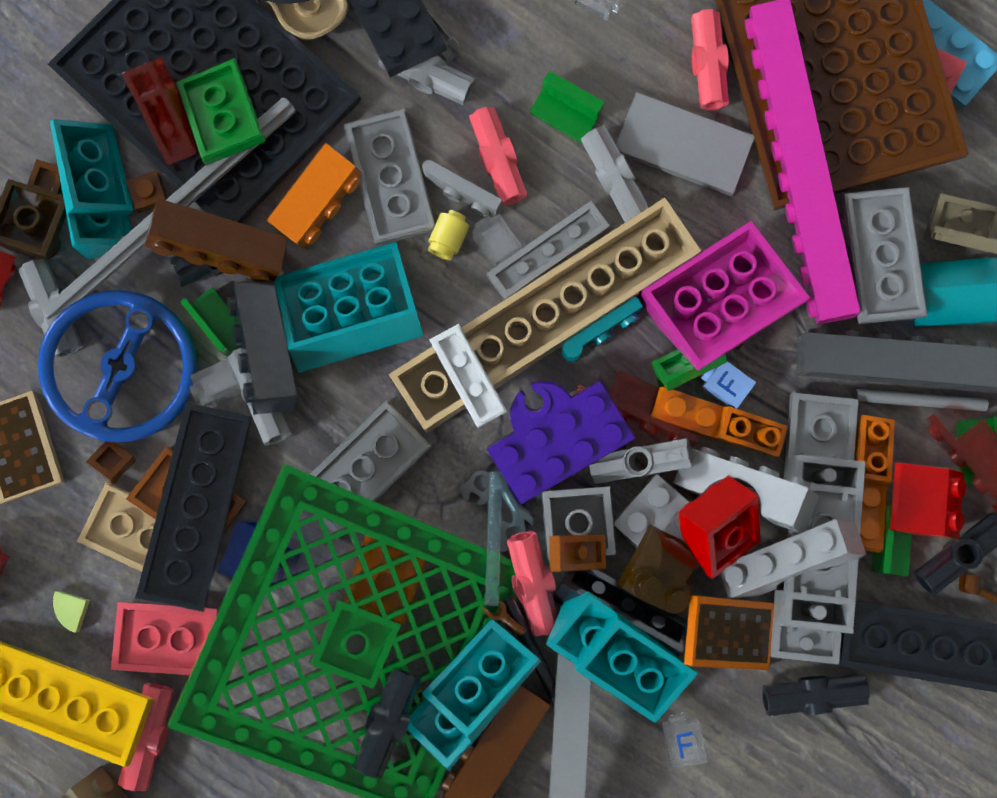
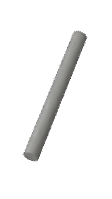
(922, 400)

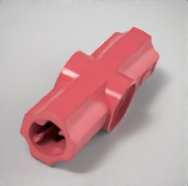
(709, 60)
(498, 155)
(533, 582)
(152, 740)

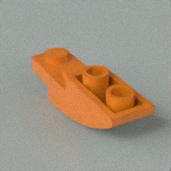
(719, 422)
(875, 448)

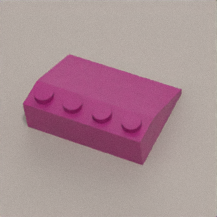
(723, 296)

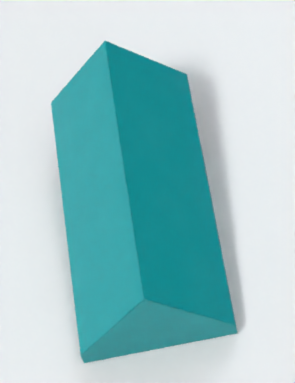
(92, 185)
(959, 292)
(619, 656)
(470, 693)

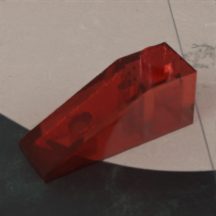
(161, 109)

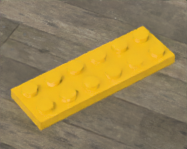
(71, 705)

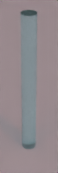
(493, 539)

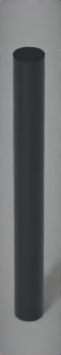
(529, 642)

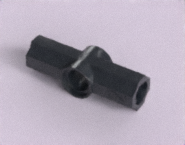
(947, 567)
(815, 695)
(386, 723)

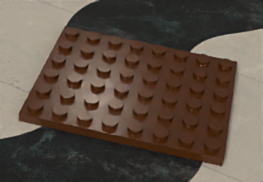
(871, 85)

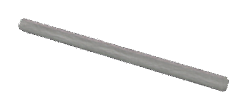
(184, 196)

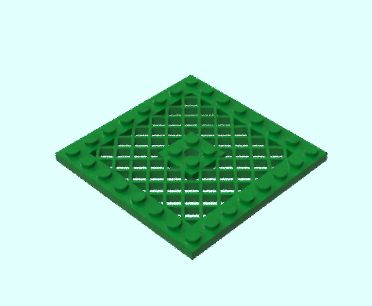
(228, 727)

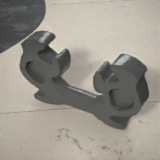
(479, 484)

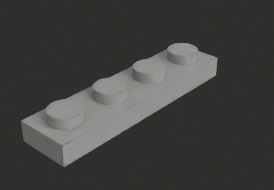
(548, 250)

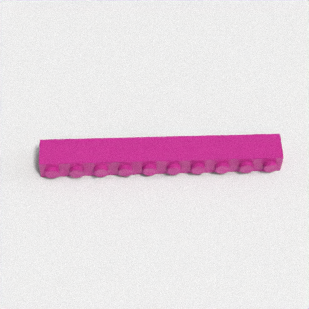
(802, 162)

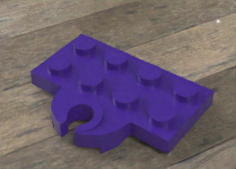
(557, 437)

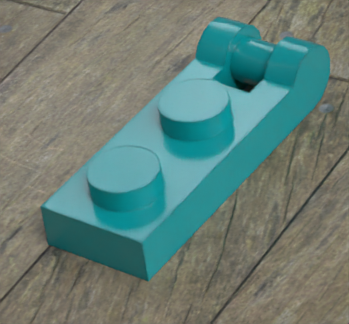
(600, 330)

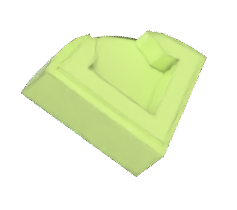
(70, 610)

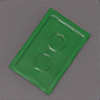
(220, 112)

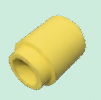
(448, 235)

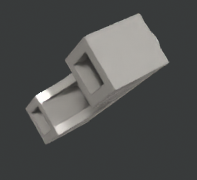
(782, 501)
(808, 551)

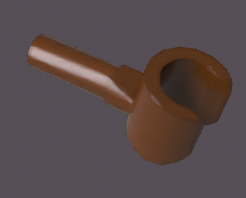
(970, 584)
(505, 618)

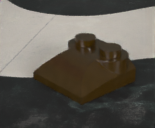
(31, 220)
(661, 571)

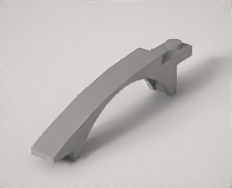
(569, 731)

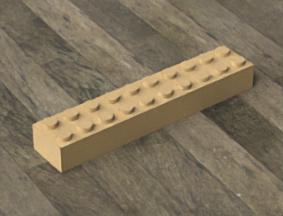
(553, 309)

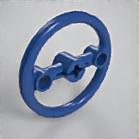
(138, 305)

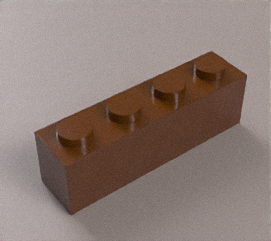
(215, 241)
(497, 747)

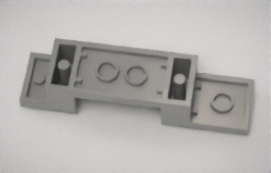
(822, 601)

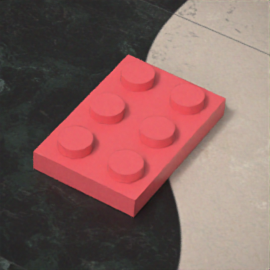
(159, 637)

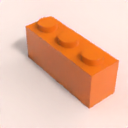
(315, 196)

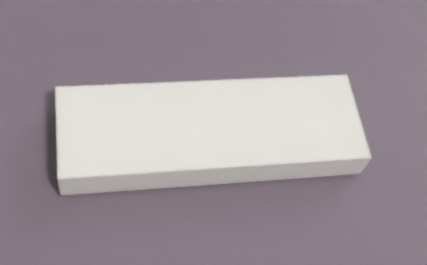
(468, 376)

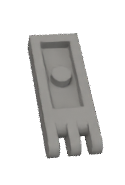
(459, 189)

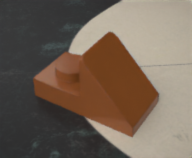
(577, 552)

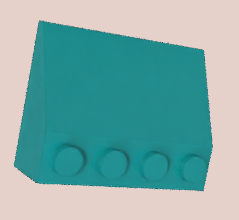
(347, 307)

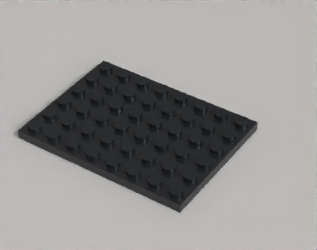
(194, 39)

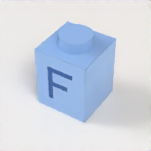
(727, 385)

